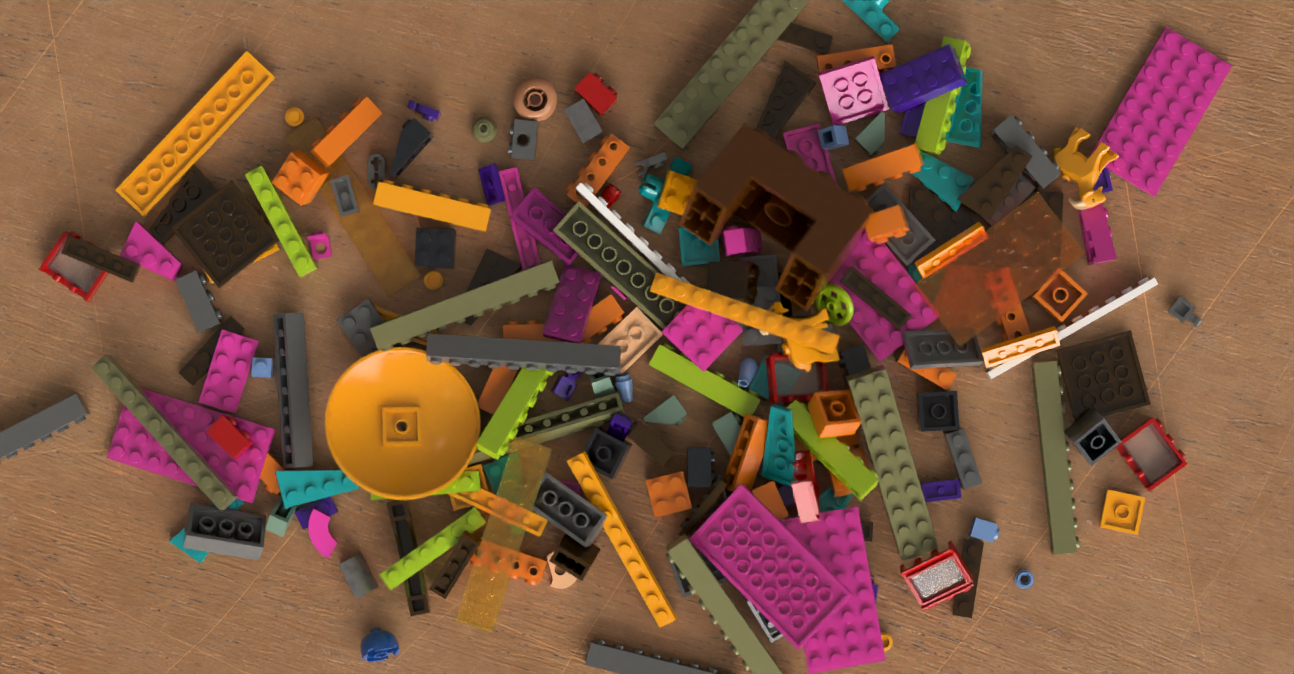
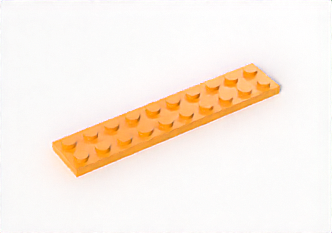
(195, 133)

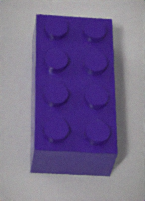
(923, 79)

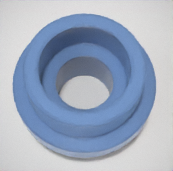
(1030, 579)

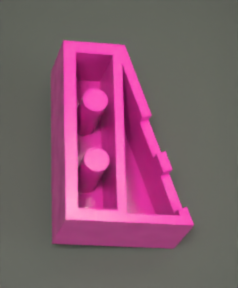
(1096, 235)
(741, 241)
(150, 253)

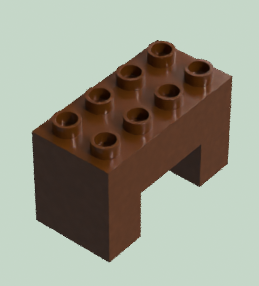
(785, 202)

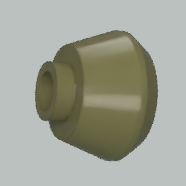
(490, 129)

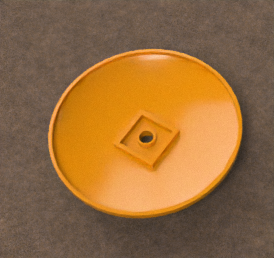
(402, 388)

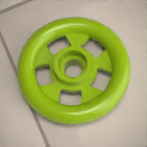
(835, 304)

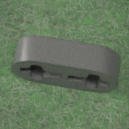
(372, 172)

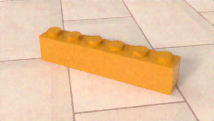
(432, 206)

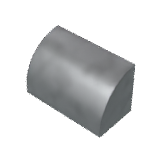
(583, 121)
(358, 576)

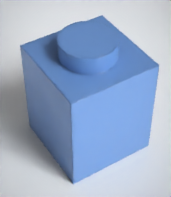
(833, 137)
(263, 367)
(984, 530)

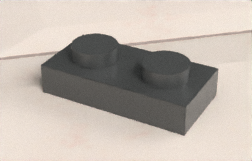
(344, 195)

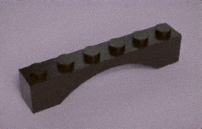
(406, 542)

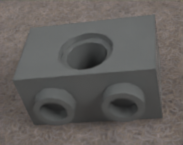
(527, 151)

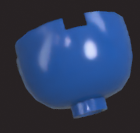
(378, 645)

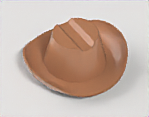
(535, 99)

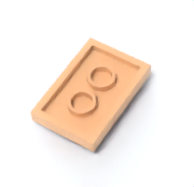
(635, 337)

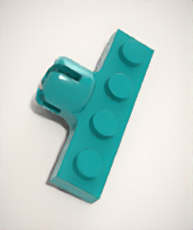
(872, 13)
(656, 216)

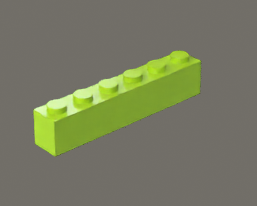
(938, 111)
(281, 221)
(709, 384)
(512, 412)
(832, 453)
(431, 549)

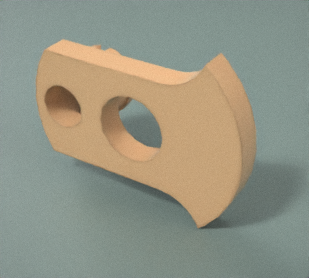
(560, 581)

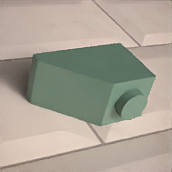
(873, 136)
(601, 384)
(667, 413)
(728, 430)
(280, 518)

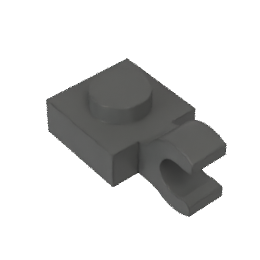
(656, 161)
(1183, 310)

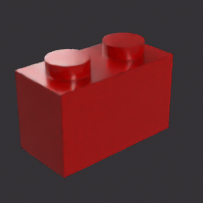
(596, 94)
(230, 436)

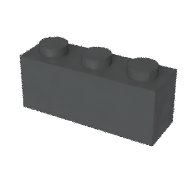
(199, 301)
(962, 458)

